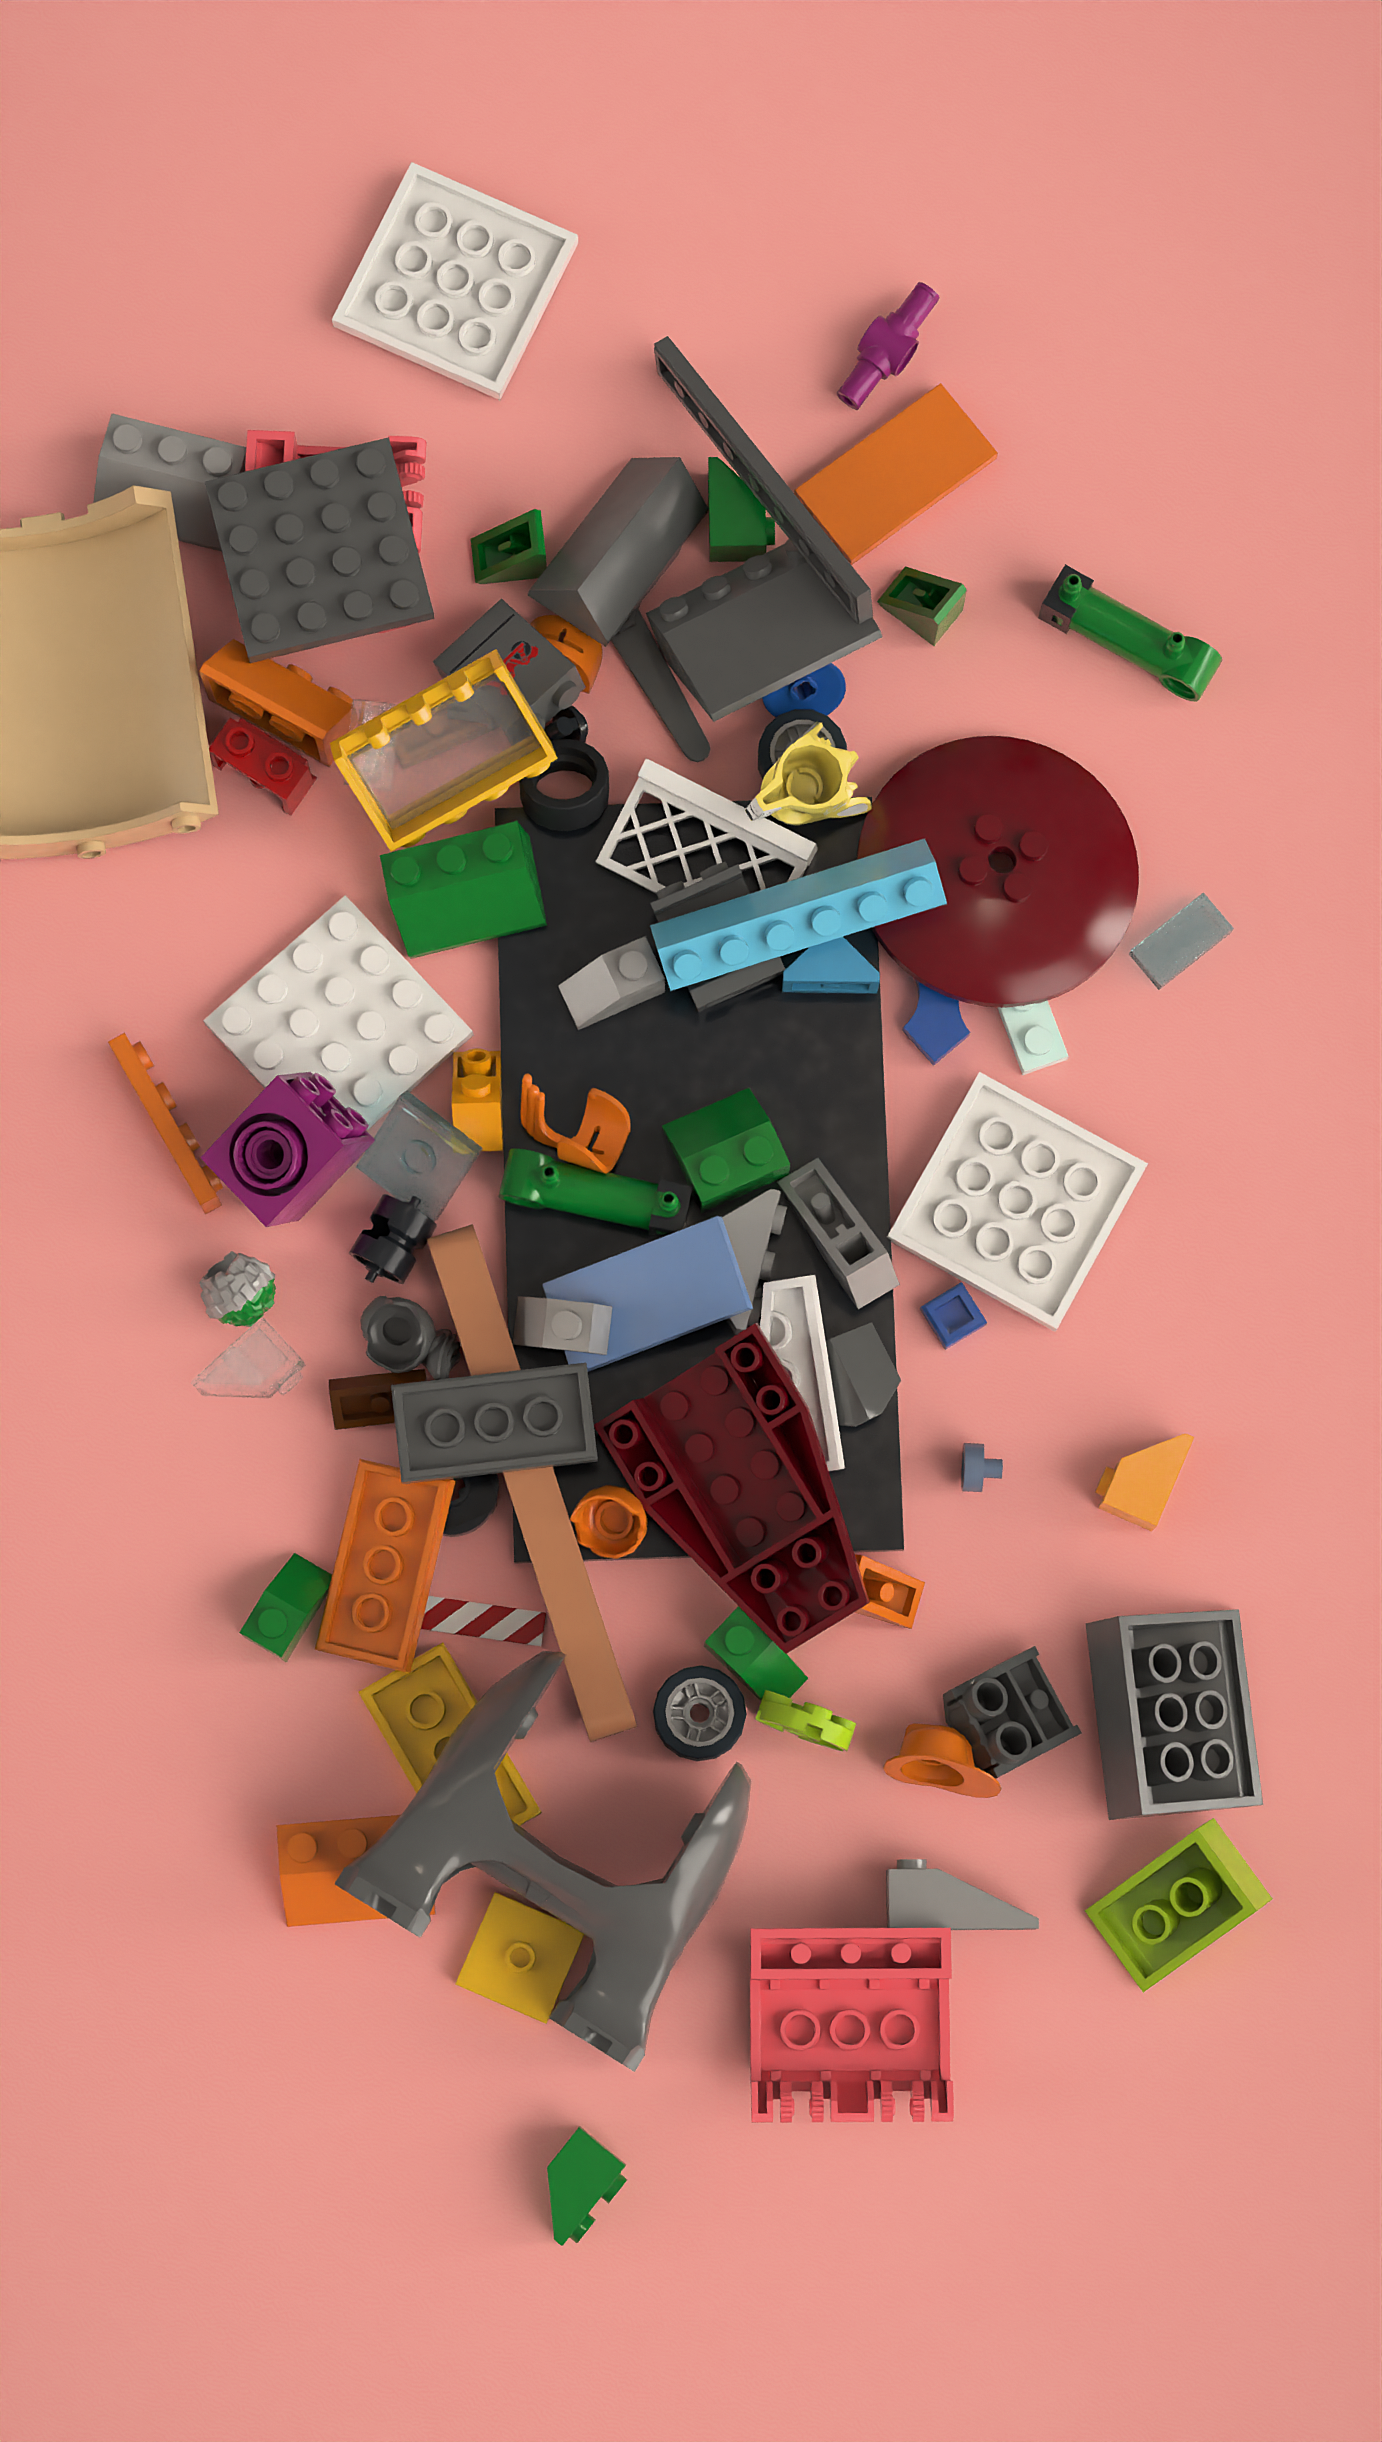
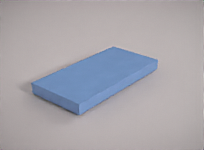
(659, 1290)

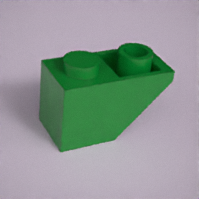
(577, 2181)

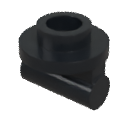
(568, 725)

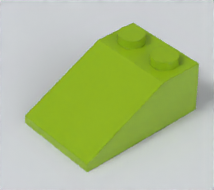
(1178, 1904)

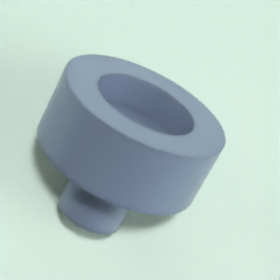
(977, 1467)

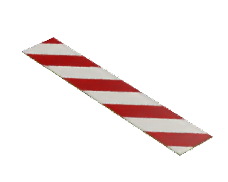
(484, 1621)

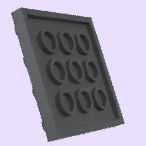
(319, 550)

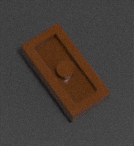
(367, 1398)

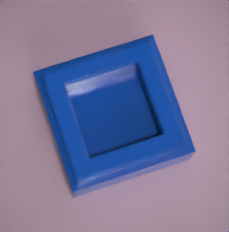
(953, 1315)

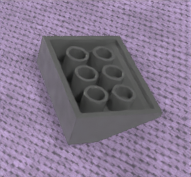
(755, 630)
(1173, 1713)

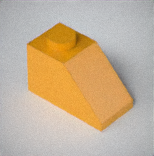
(1143, 1482)

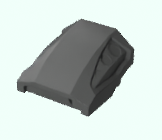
(1009, 1714)

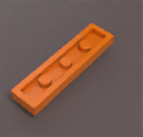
(158, 1103)

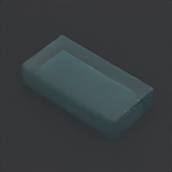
(1181, 941)

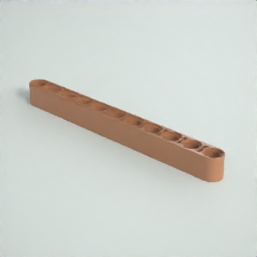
(536, 1498)

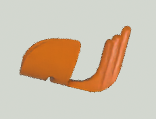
(576, 646)
(601, 1115)

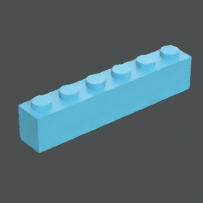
(798, 914)

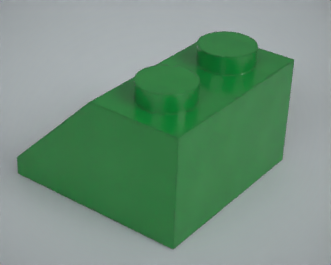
(727, 1149)

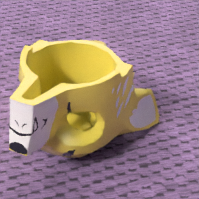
(809, 783)

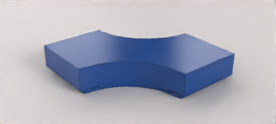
(935, 1024)

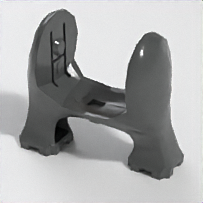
(464, 1824)

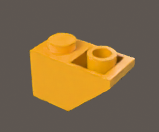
(478, 1097)

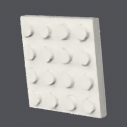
(455, 280)
(343, 1010)
(1017, 1201)

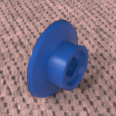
(819, 691)

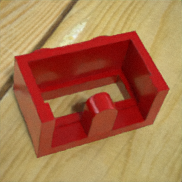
(263, 761)

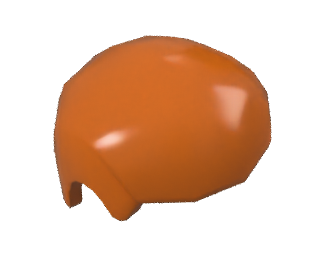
(610, 1521)

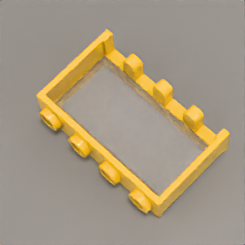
(443, 751)

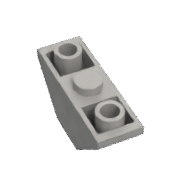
(749, 1235)

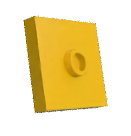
(520, 1958)

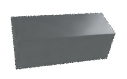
(622, 547)

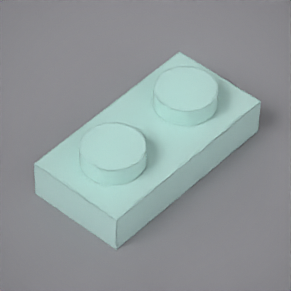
(1033, 1036)

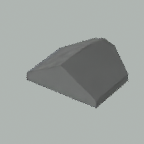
(860, 1375)

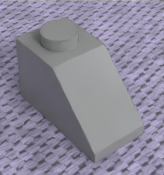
(613, 983)
(562, 1325)

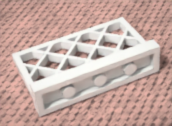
(712, 810)

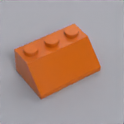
(278, 700)
(313, 1859)

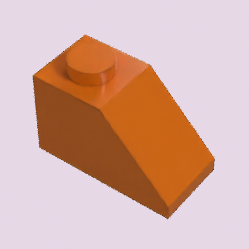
(891, 1593)

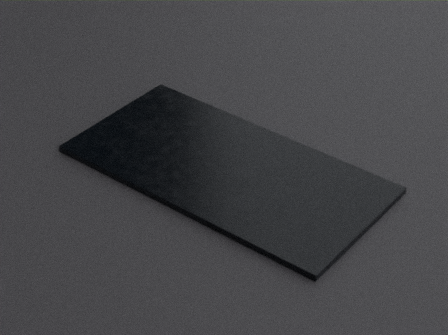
(802, 1056)

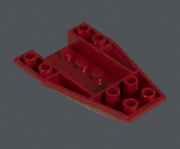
(743, 1487)

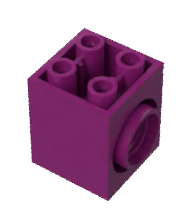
(288, 1147)

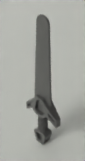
(654, 676)

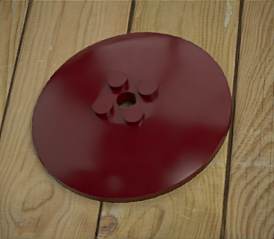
(1018, 931)

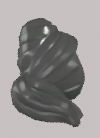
(404, 1337)

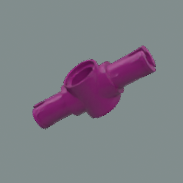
(888, 345)

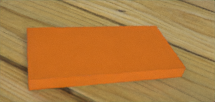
(896, 473)
(384, 1567)

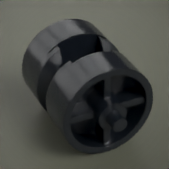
(393, 1238)

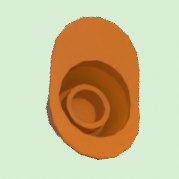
(940, 1759)

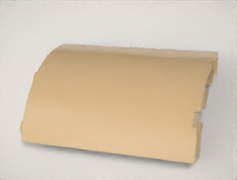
(98, 683)

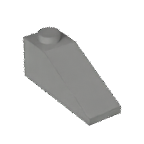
(839, 1233)
(938, 1900)

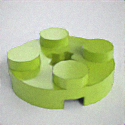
(807, 1721)

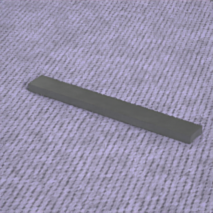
(763, 481)

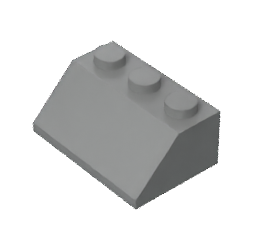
(168, 461)

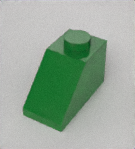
(735, 517)
(287, 1607)
(754, 1657)

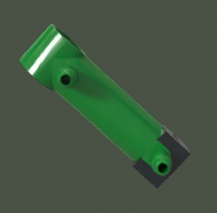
(1179, 661)
(543, 1182)

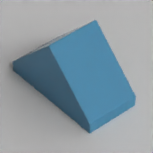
(831, 969)

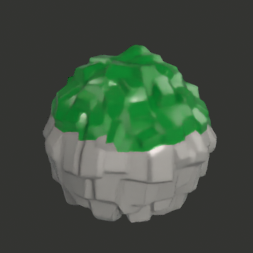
(238, 1290)

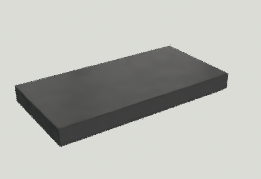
(494, 1423)

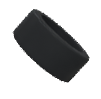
(573, 812)

